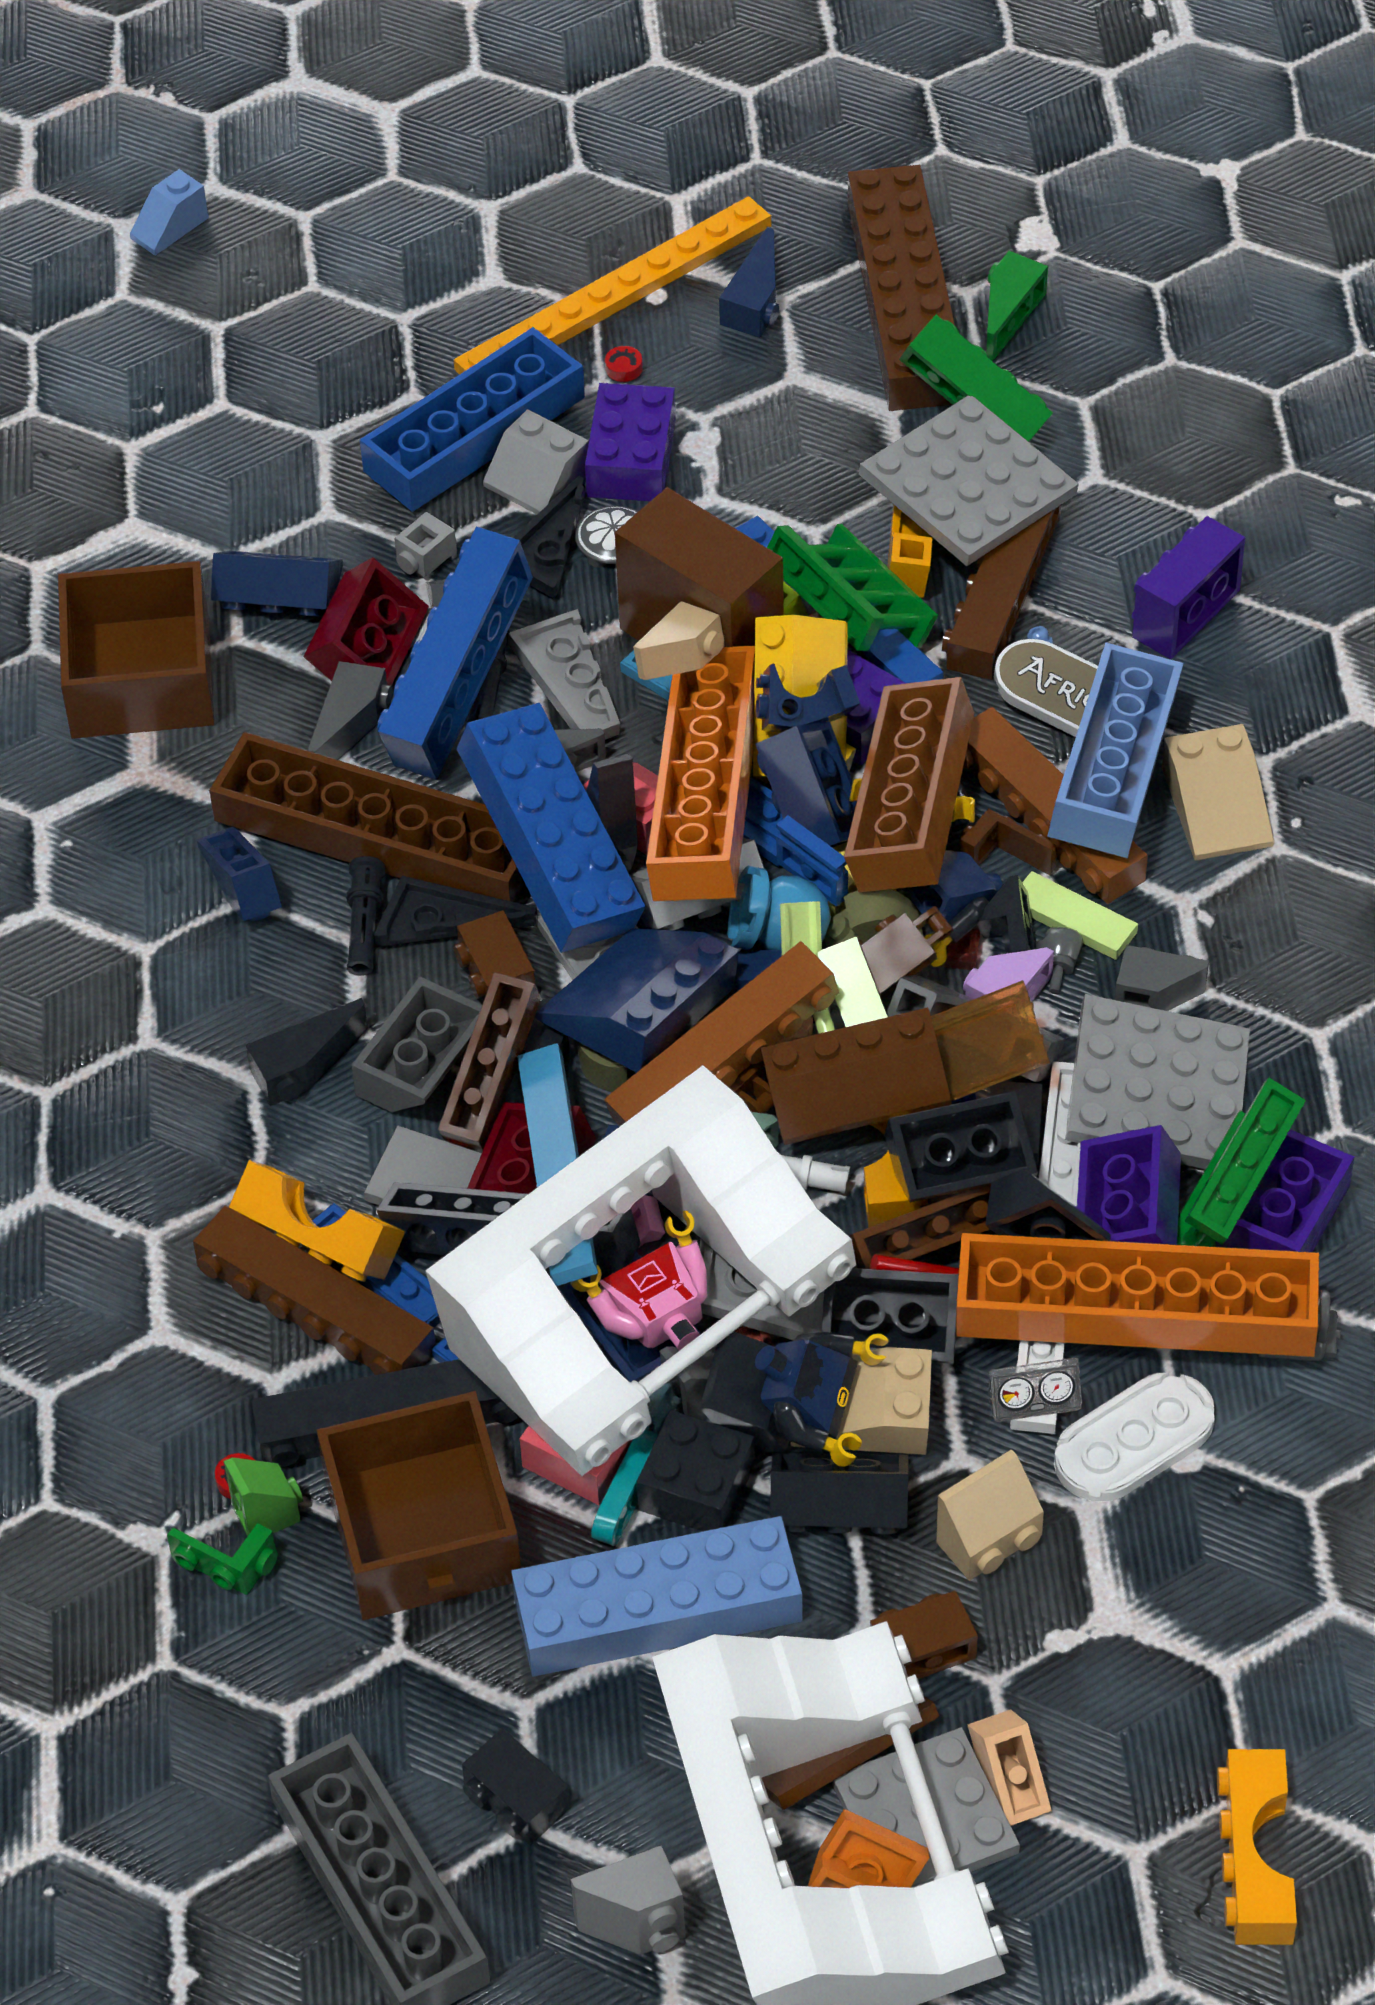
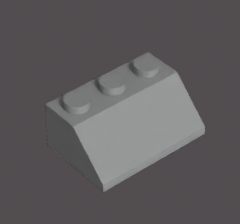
(670, 914)

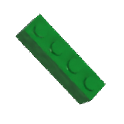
(964, 370)

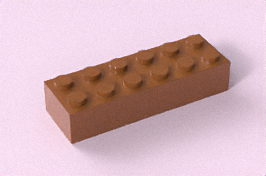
(909, 785)

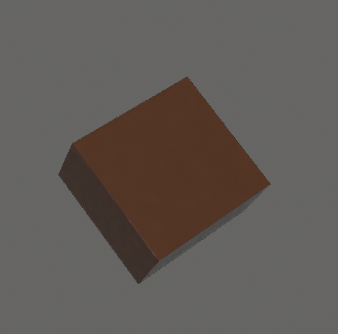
(690, 556)
(135, 649)
(419, 1505)

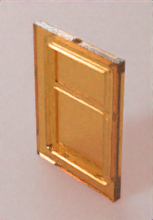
(989, 1040)

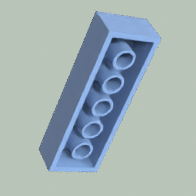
(1115, 750)
(657, 1595)

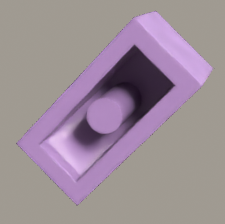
(1002, 970)

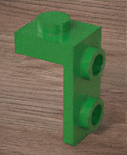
(240, 1572)

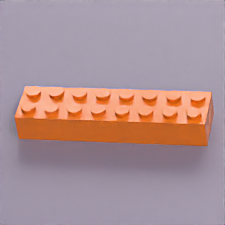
(704, 780)
(1138, 1294)

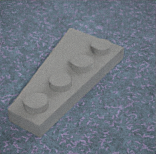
(563, 667)

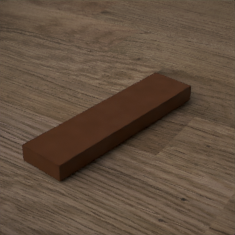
(799, 1781)

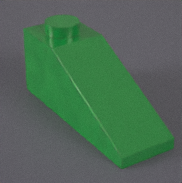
(1015, 291)

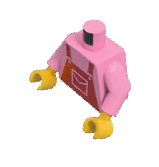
(654, 1295)

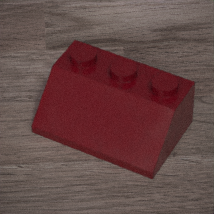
(367, 622)
(507, 1155)

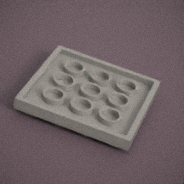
(968, 479)
(1156, 1069)

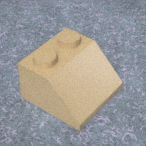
(989, 1516)

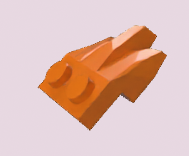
(866, 1855)

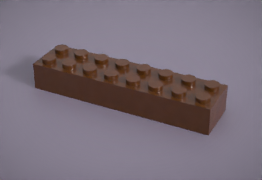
(898, 273)
(363, 813)

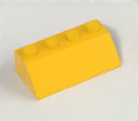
(803, 654)

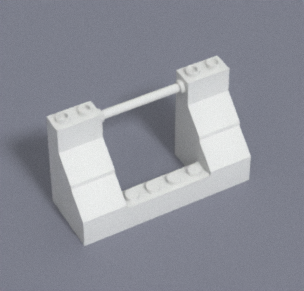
(696, 1155)
(778, 1703)

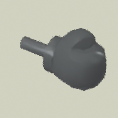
(1066, 947)

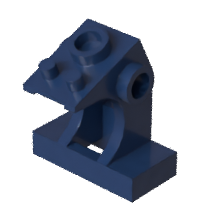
(831, 702)

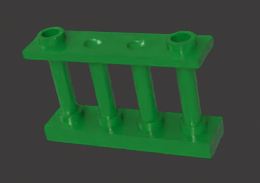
(847, 585)
(1238, 1166)

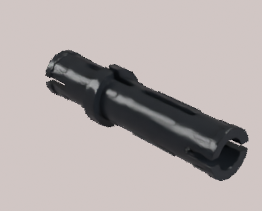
(487, 696)

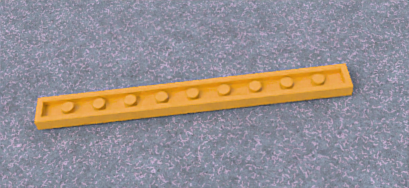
(634, 279)

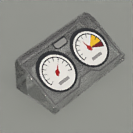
(1035, 1389)

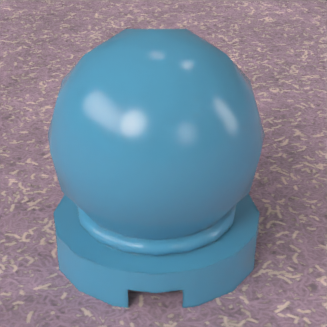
(759, 908)

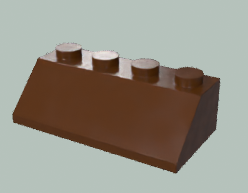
(856, 1076)

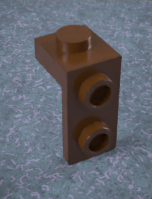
(1003, 832)

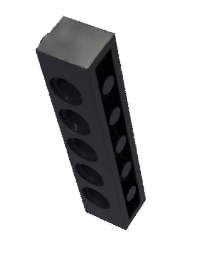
(445, 1217)

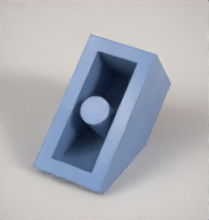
(170, 212)

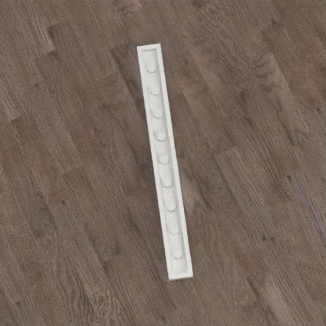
(1060, 1172)

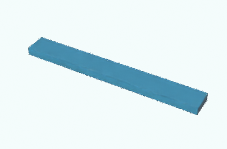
(553, 1141)

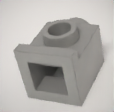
(425, 545)

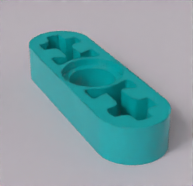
(622, 1494)

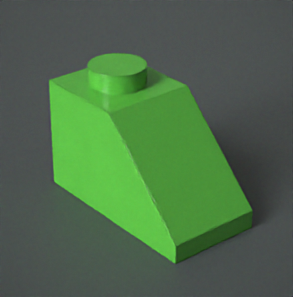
(262, 1494)

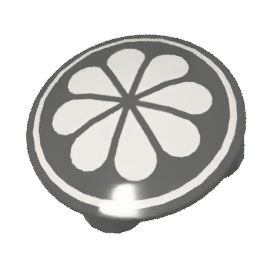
(597, 533)

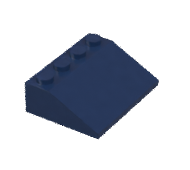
(643, 993)

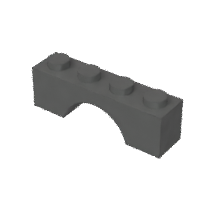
(917, 993)

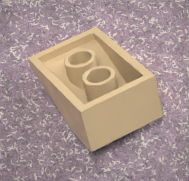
(1217, 791)
(890, 1402)

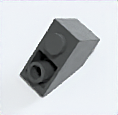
(1159, 978)

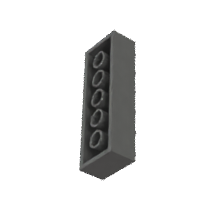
(378, 1877)

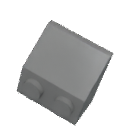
(535, 461)
(631, 1903)

